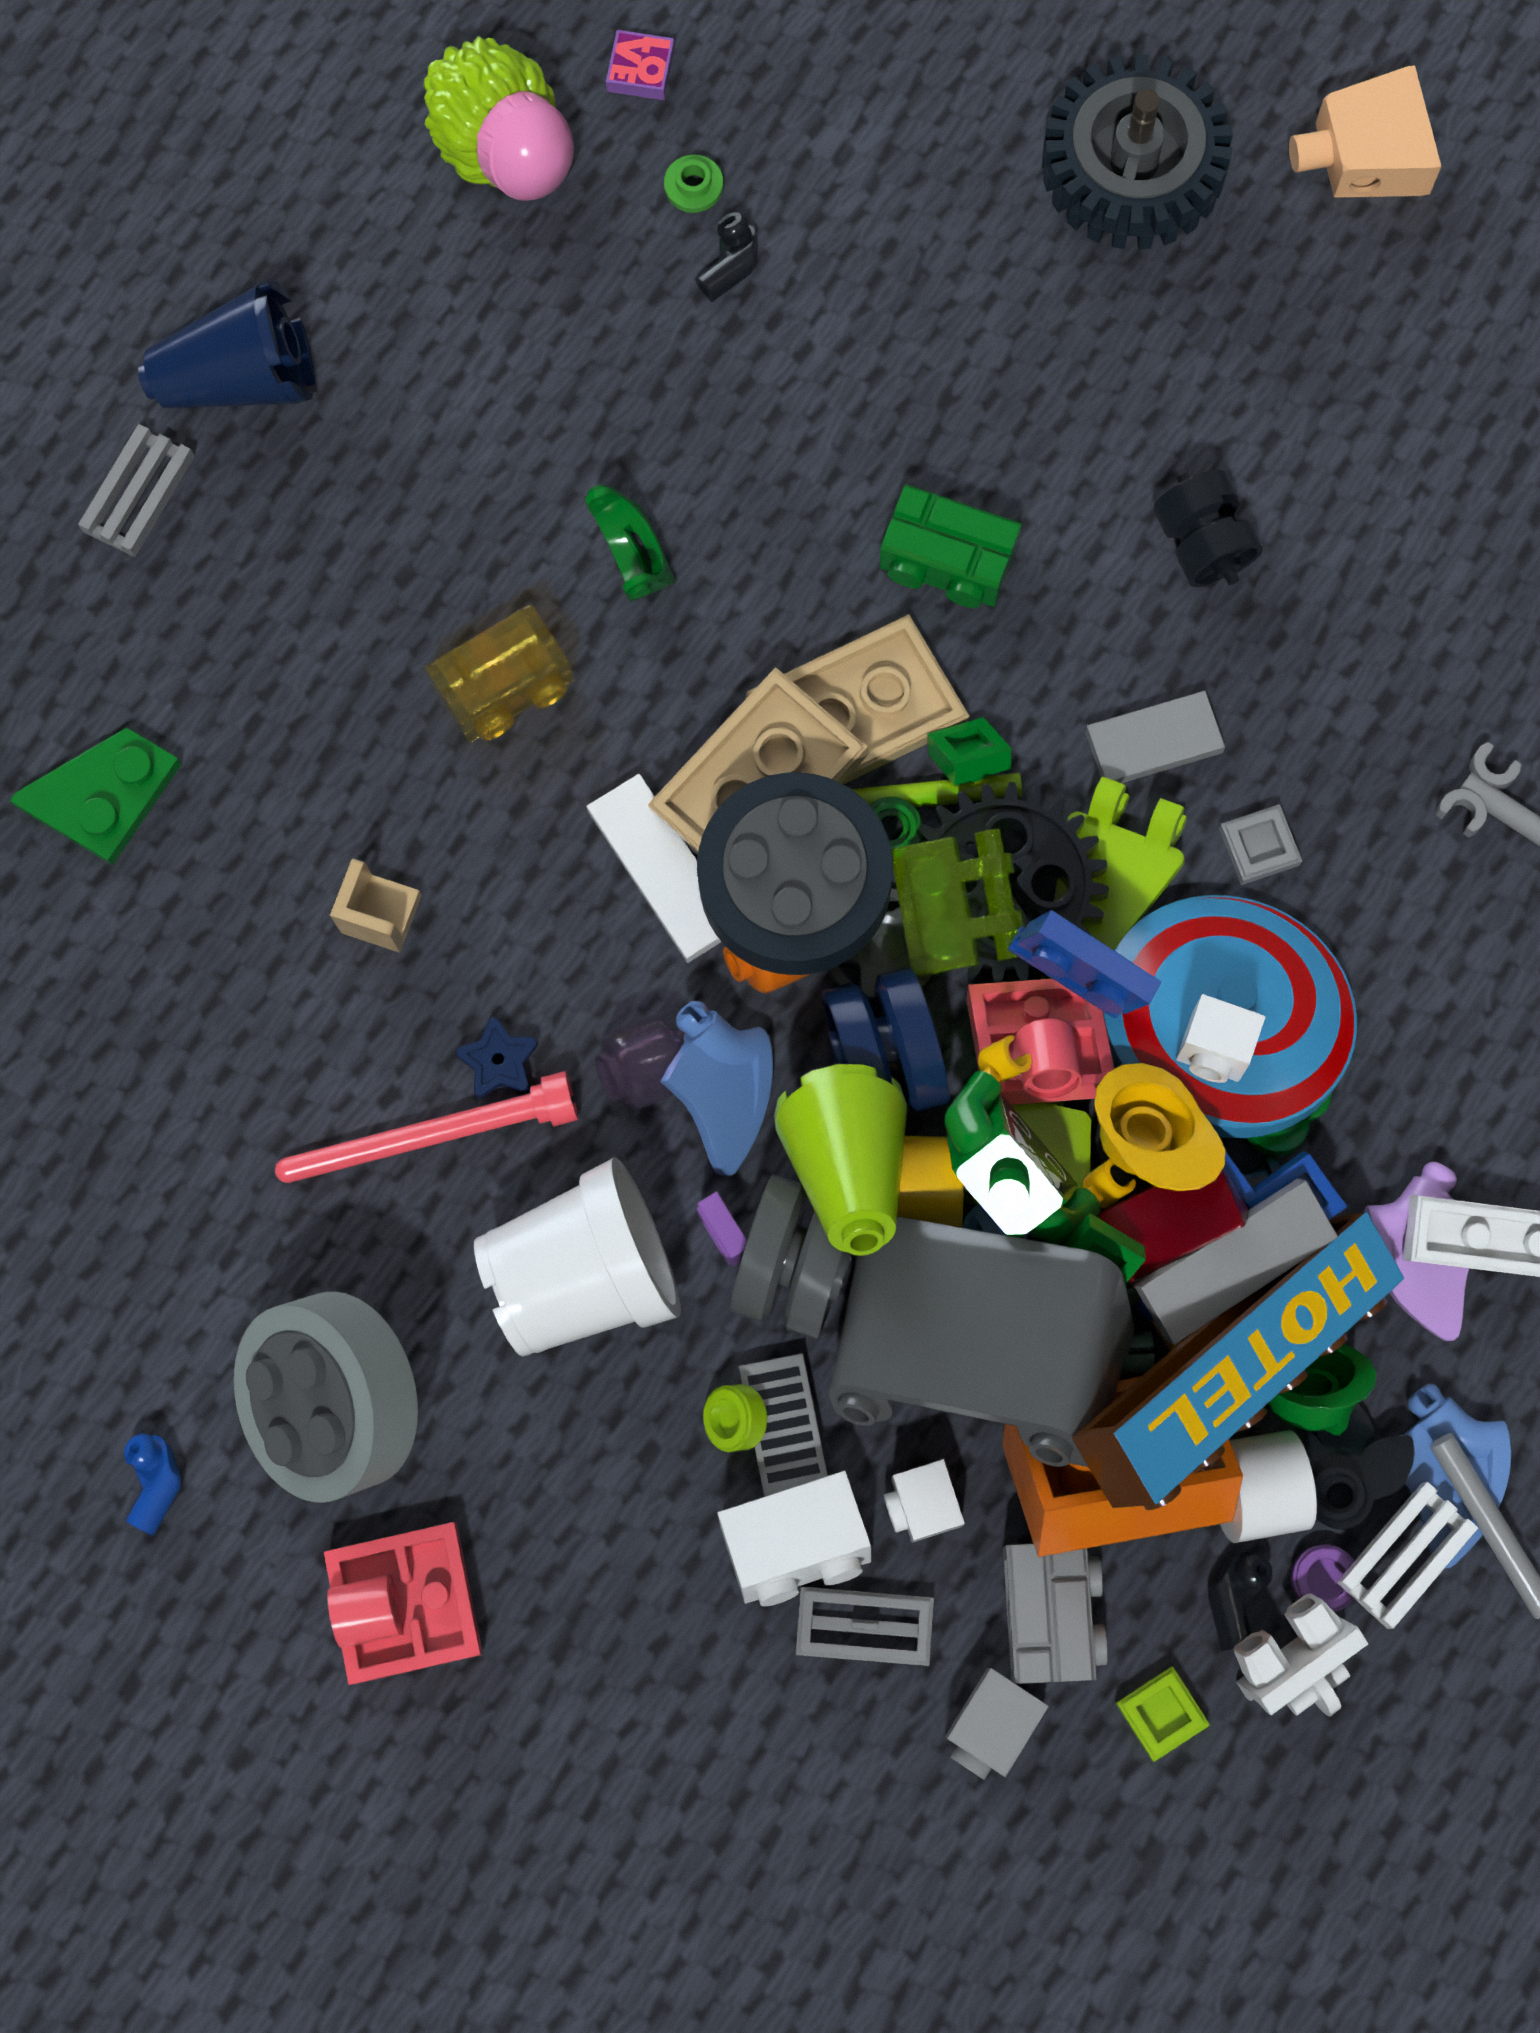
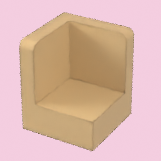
(374, 907)

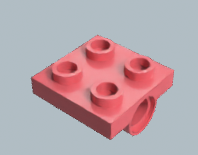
(1053, 1026)
(402, 1603)

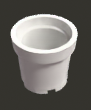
(578, 1265)

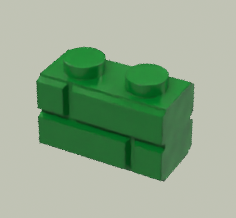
(949, 547)

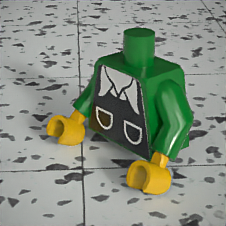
(1010, 1166)

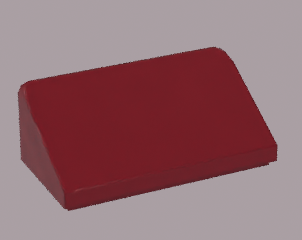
(1177, 1221)

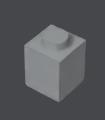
(994, 1725)

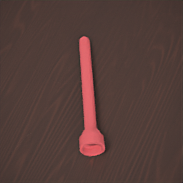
(545, 1102)

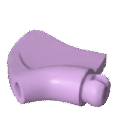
(1430, 1291)

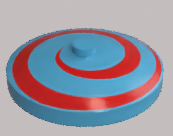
(1256, 962)

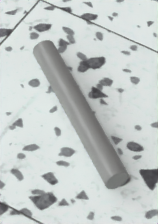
(1489, 1520)

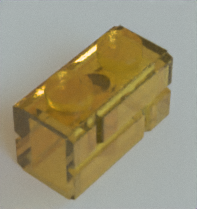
(501, 675)

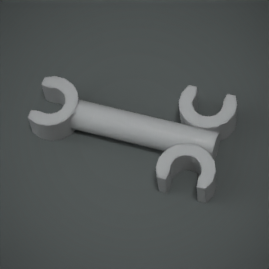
(1483, 794)

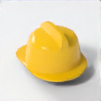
(1157, 1128)

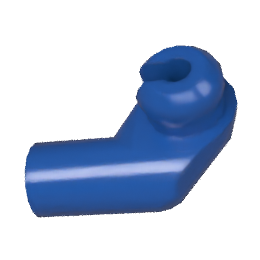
(158, 1478)

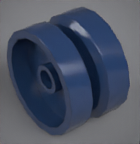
(896, 1042)

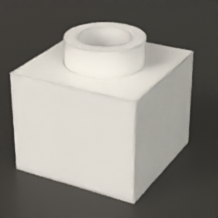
(1220, 1040)
(923, 1502)

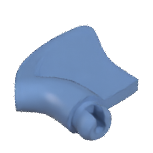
(722, 1082)
(1483, 1443)

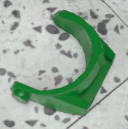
(617, 520)

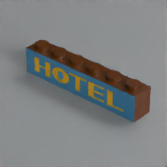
(1234, 1367)

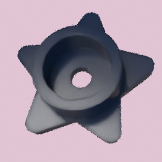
(509, 1073)

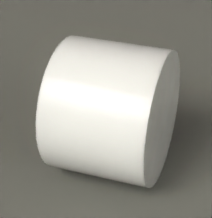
(1275, 1488)

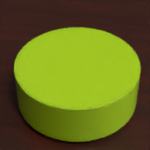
(735, 1417)

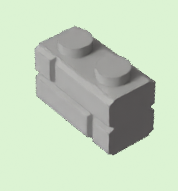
(1052, 1615)

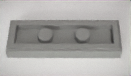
(1223, 1273)

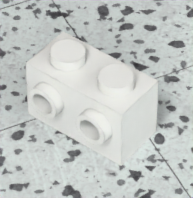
(796, 1539)

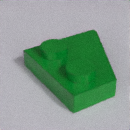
(101, 793)

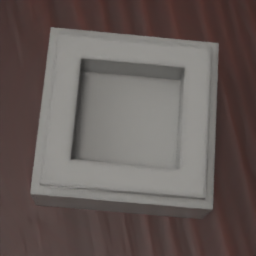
(1260, 844)

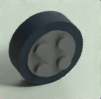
(795, 873)

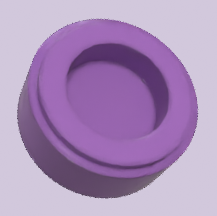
(1318, 1572)

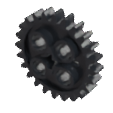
(1049, 851)

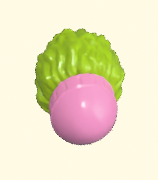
(497, 120)

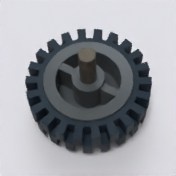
(1136, 152)

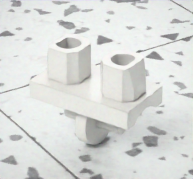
(1304, 1668)

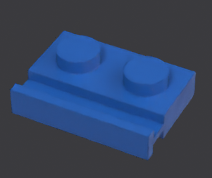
(1084, 965)

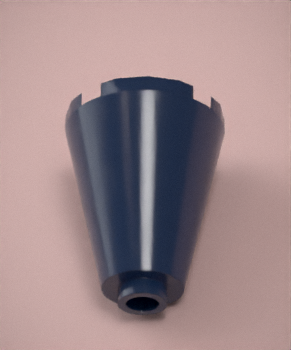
(233, 356)

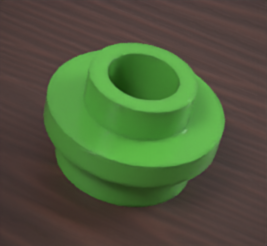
(693, 198)

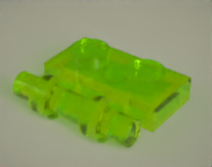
(936, 903)

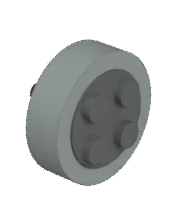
(325, 1396)

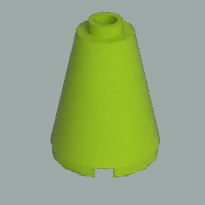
(847, 1151)

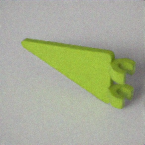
(1136, 864)

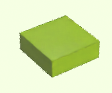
(1162, 1714)

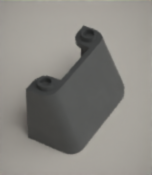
(984, 1333)

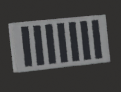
(791, 1444)

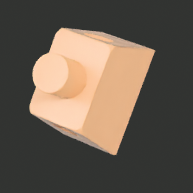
(1372, 139)

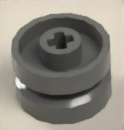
(788, 1256)

